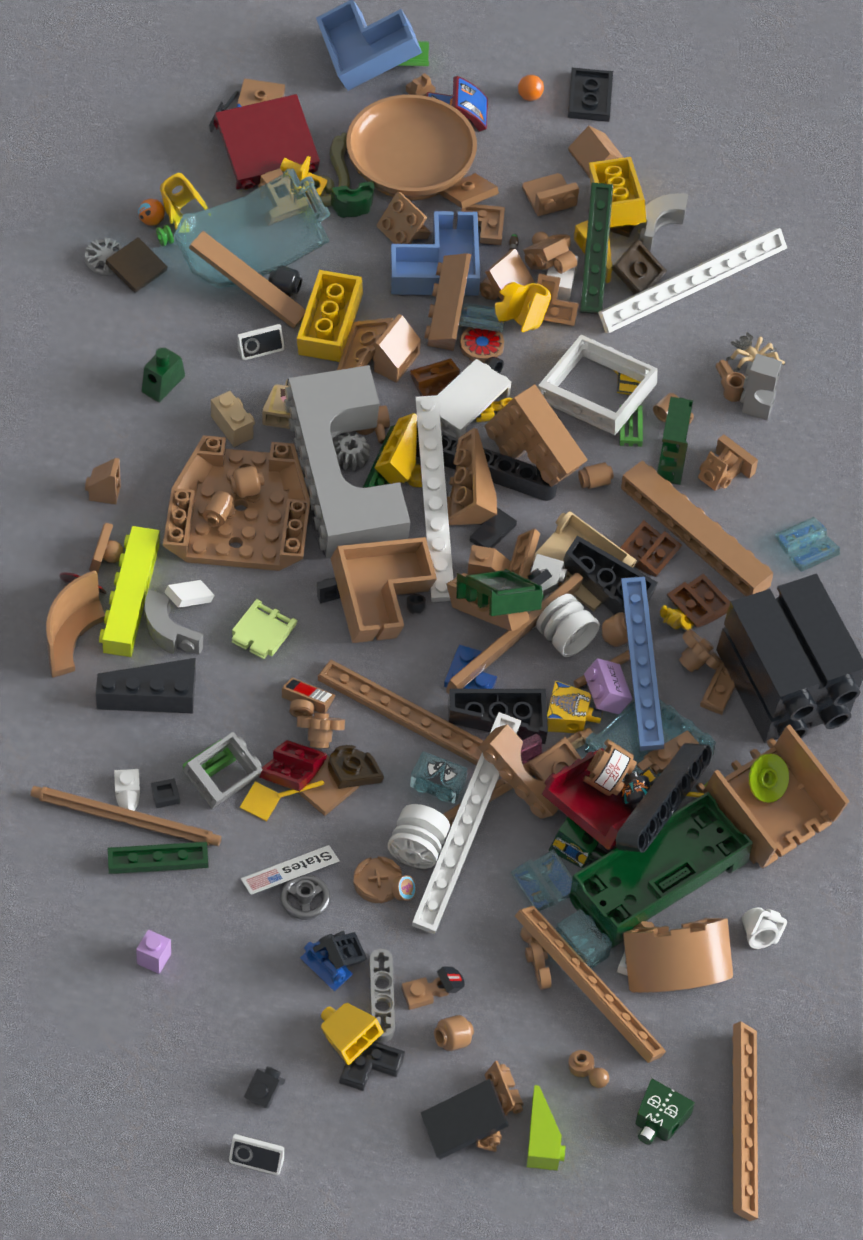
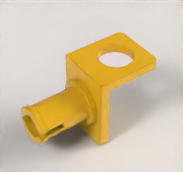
(303, 171)

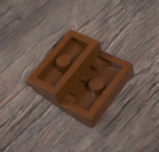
(434, 377)
(650, 548)
(700, 601)

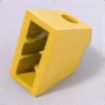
(349, 1030)

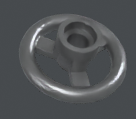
(305, 884)

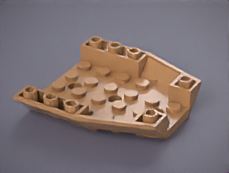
(270, 527)

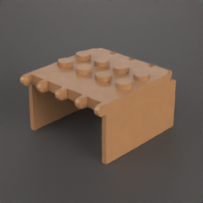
(774, 827)

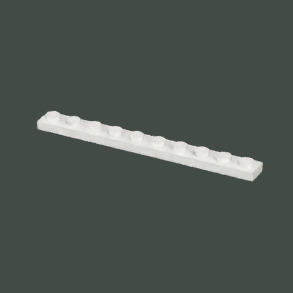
(692, 280)
(434, 494)
(459, 839)

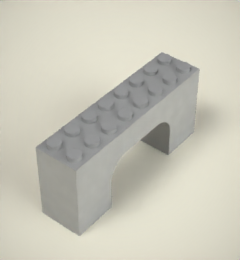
(319, 411)

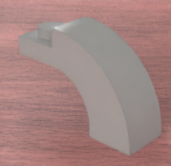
(662, 211)
(164, 630)

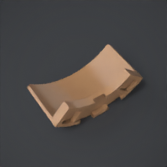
(70, 616)
(679, 957)

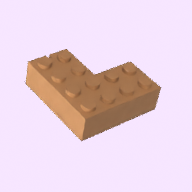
(534, 428)
(373, 576)

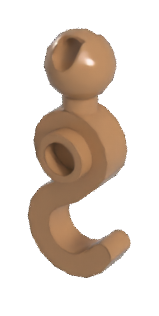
(537, 955)

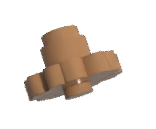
(698, 652)
(320, 728)

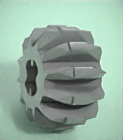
(352, 451)

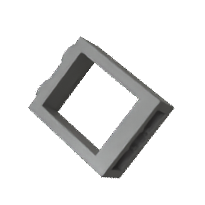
(204, 783)

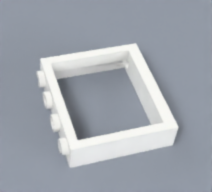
(585, 409)

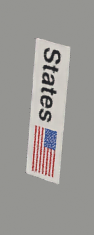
(290, 869)

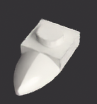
(127, 788)

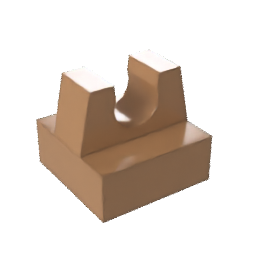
(420, 86)

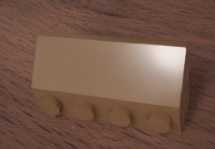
(448, 302)

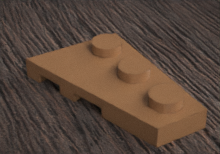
(360, 343)

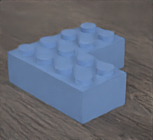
(363, 50)
(415, 265)

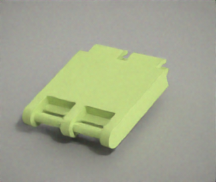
(262, 630)

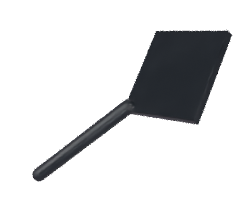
(221, 107)

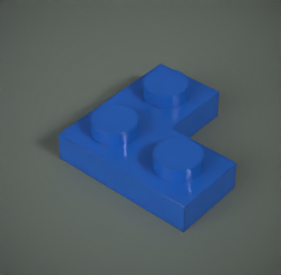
(463, 657)

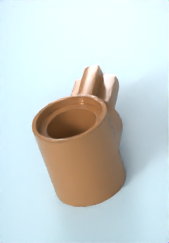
(731, 381)

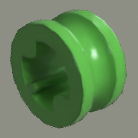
(164, 235)

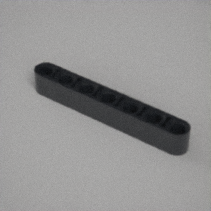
(503, 470)
(663, 797)

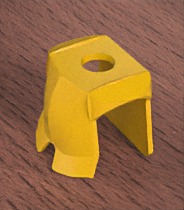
(174, 202)
(517, 301)

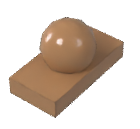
(106, 549)

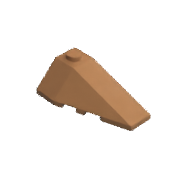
(472, 492)

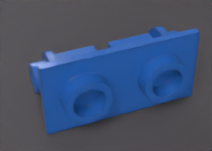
(321, 965)

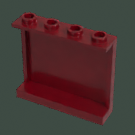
(264, 135)
(586, 806)

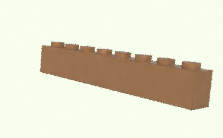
(696, 529)

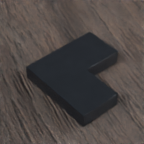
(493, 530)
(375, 1057)

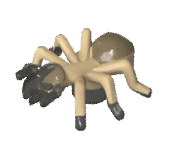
(746, 344)

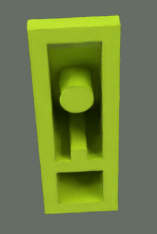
(544, 1136)

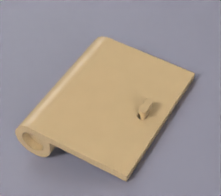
(557, 545)

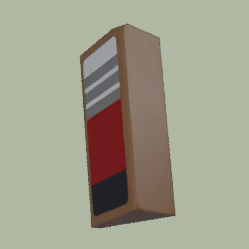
(297, 689)

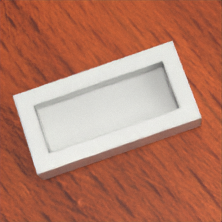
(189, 593)

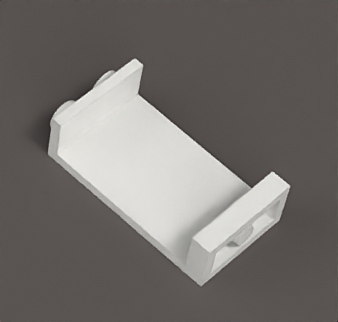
(469, 396)

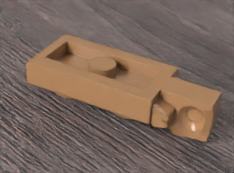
(660, 758)

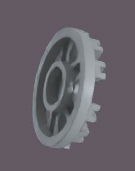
(100, 255)

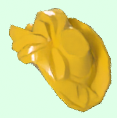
(675, 618)

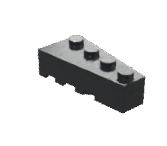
(602, 573)
(149, 688)
(481, 706)

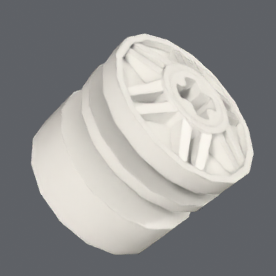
(567, 625)
(418, 836)

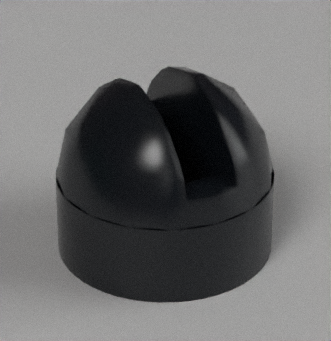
(495, 363)
(416, 603)

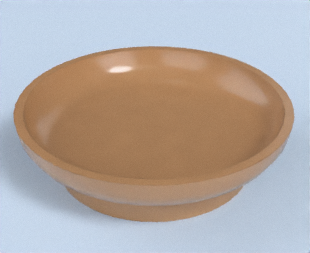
(411, 145)

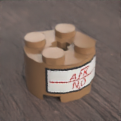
(609, 768)

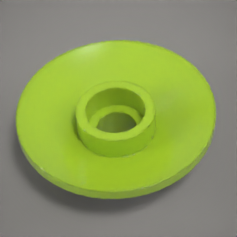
(775, 781)

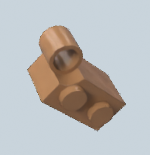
(549, 254)

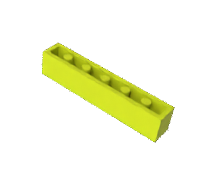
(131, 590)

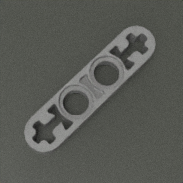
(382, 995)

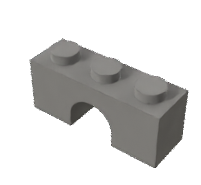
(760, 386)

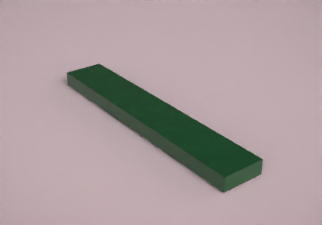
(596, 248)

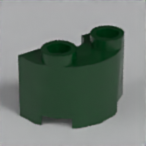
(352, 201)

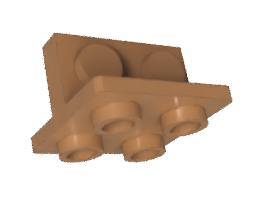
(403, 221)

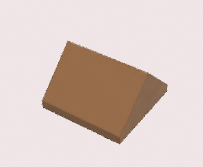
(593, 147)

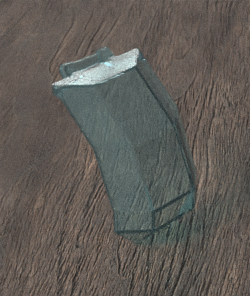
(262, 228)

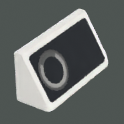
(260, 342)
(256, 1154)

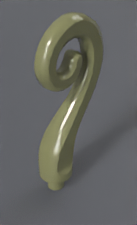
(337, 151)

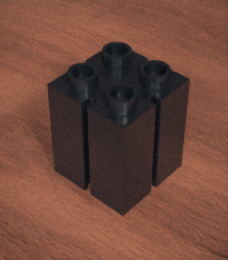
(791, 658)

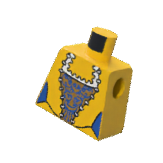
(570, 709)

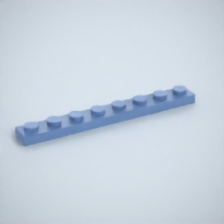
(642, 664)

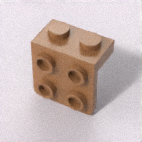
(551, 194)

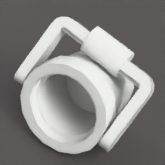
(760, 929)

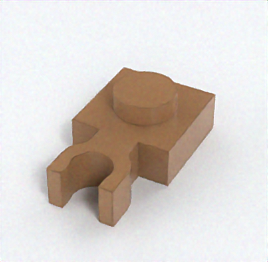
(421, 993)

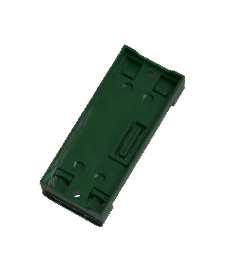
(685, 855)

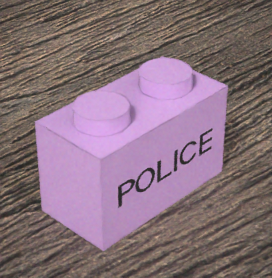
(608, 686)

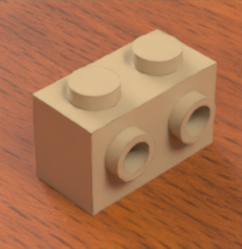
(232, 418)

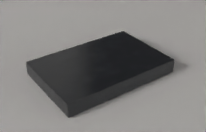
(590, 94)
(464, 1119)

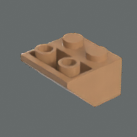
(396, 349)

